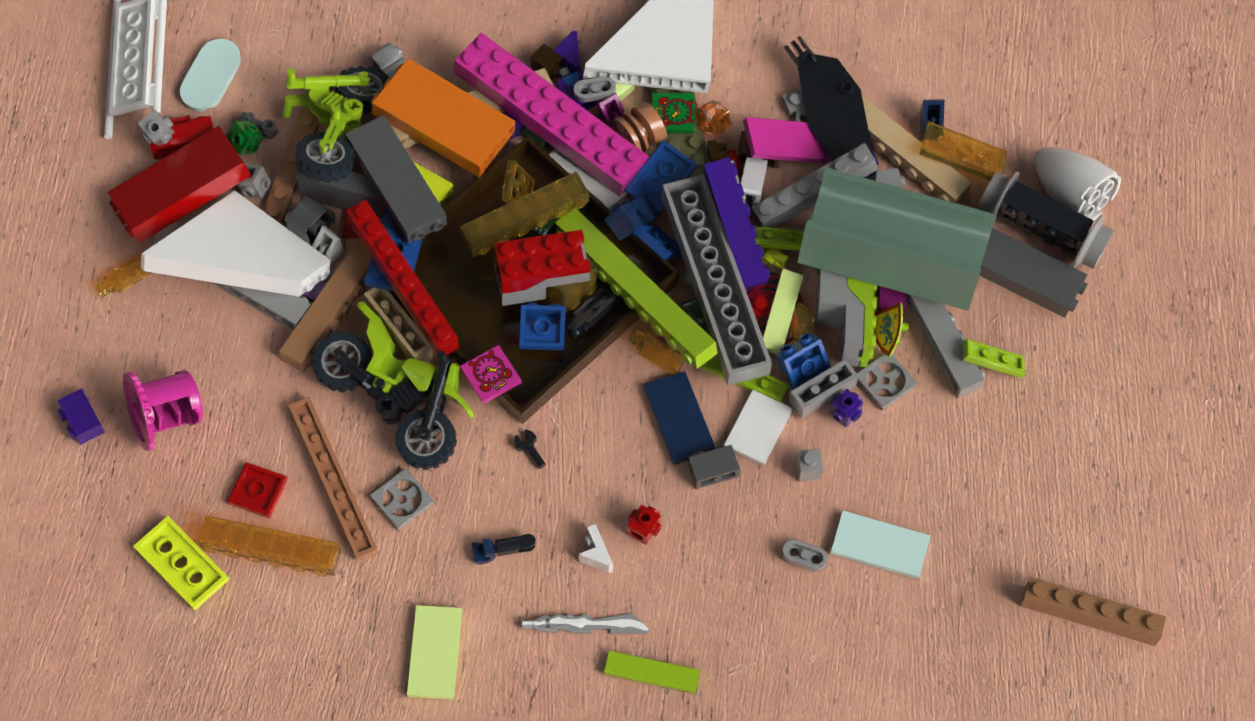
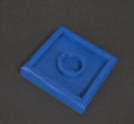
(659, 241)

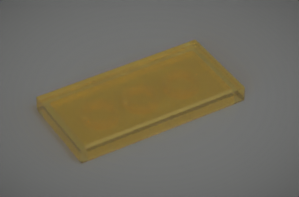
(962, 151)

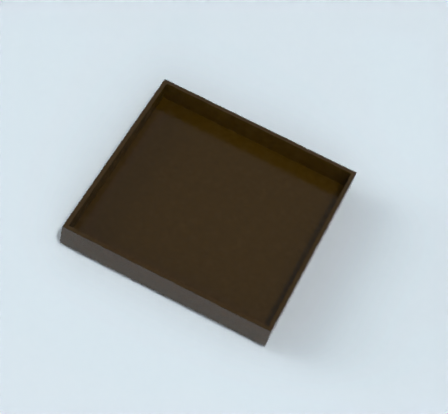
(470, 297)

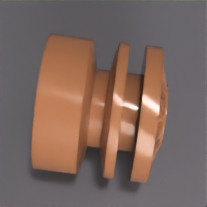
(641, 127)

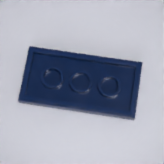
(678, 417)

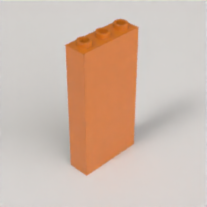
(443, 117)

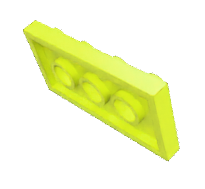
(179, 578)

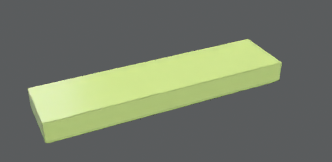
(782, 310)

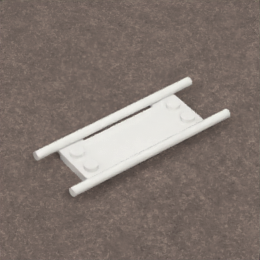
(132, 58)

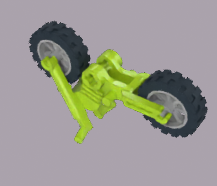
(339, 111)

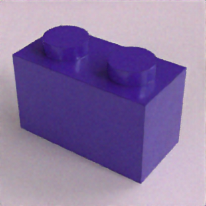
(81, 417)

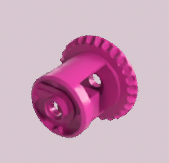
(154, 404)

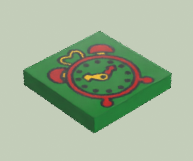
(676, 111)

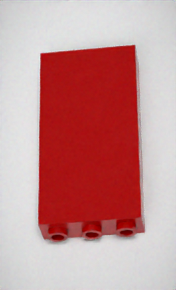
(178, 184)

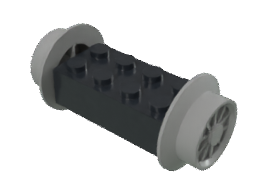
(1046, 219)

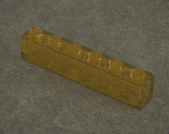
(525, 214)
(269, 546)

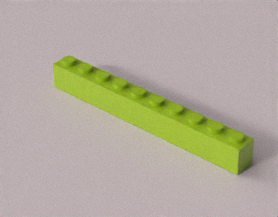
(641, 293)

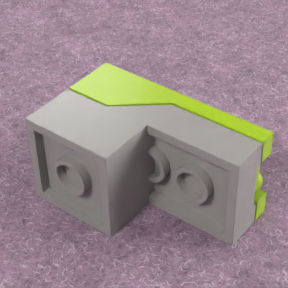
(852, 306)

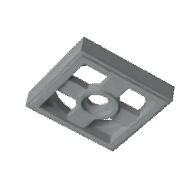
(895, 393)
(401, 521)

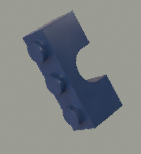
(631, 215)

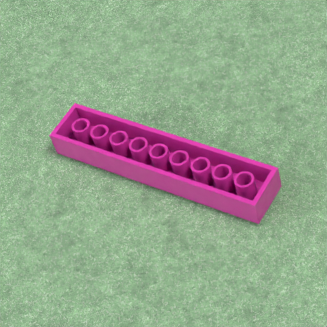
(549, 113)

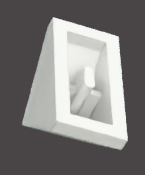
(328, 244)

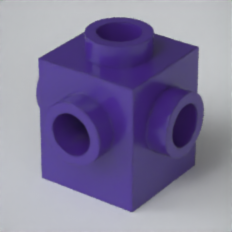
(846, 407)

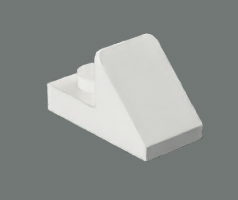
(598, 555)

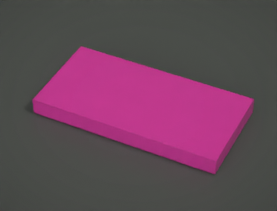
(783, 140)

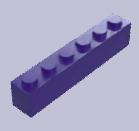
(734, 218)

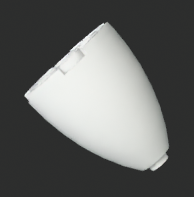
(1076, 180)

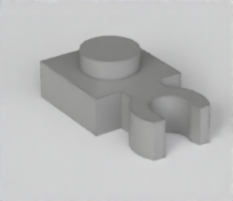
(795, 105)

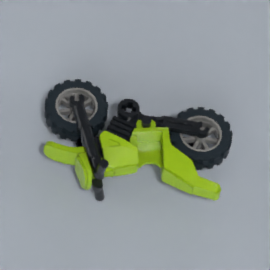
(396, 387)

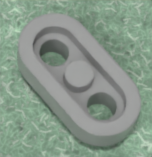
(594, 89)
(805, 554)

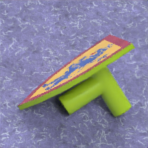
(889, 327)

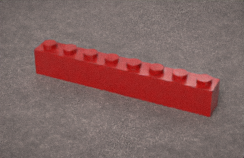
(402, 278)

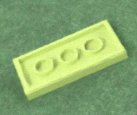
(434, 652)

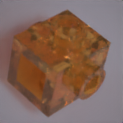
(713, 117)

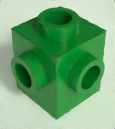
(244, 137)

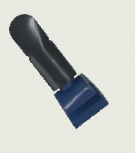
(486, 551)

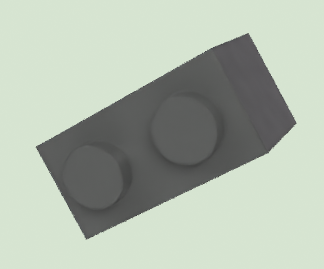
(713, 466)

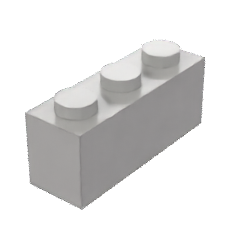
(823, 388)

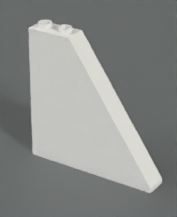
(660, 47)
(239, 248)

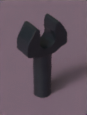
(529, 447)

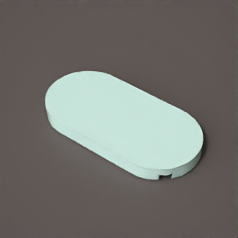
(210, 75)

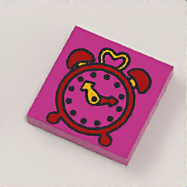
(490, 374)

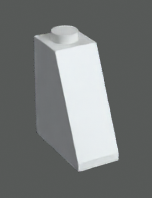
(753, 181)

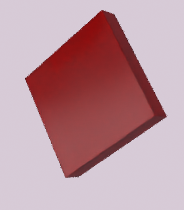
(257, 490)

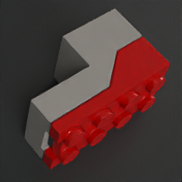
(539, 262)

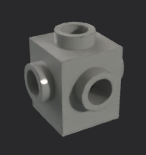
(151, 124)
(256, 184)

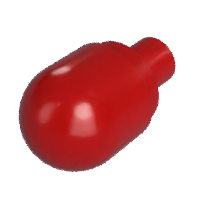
(732, 155)

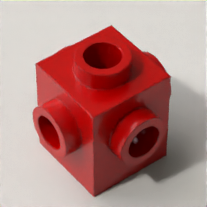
(644, 523)

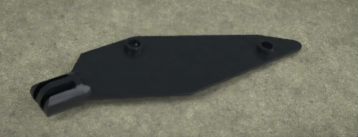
(831, 102)

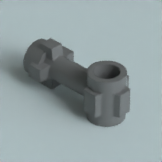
(268, 126)

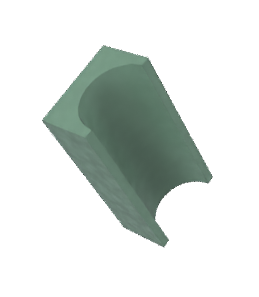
(896, 239)

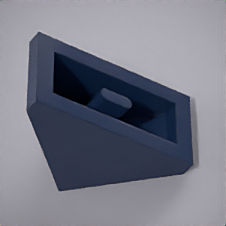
(932, 111)

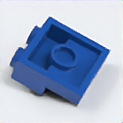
(542, 327)
(803, 360)

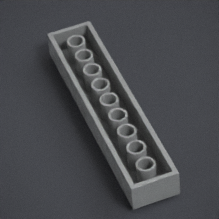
(716, 280)

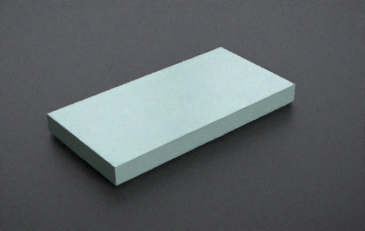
(880, 544)

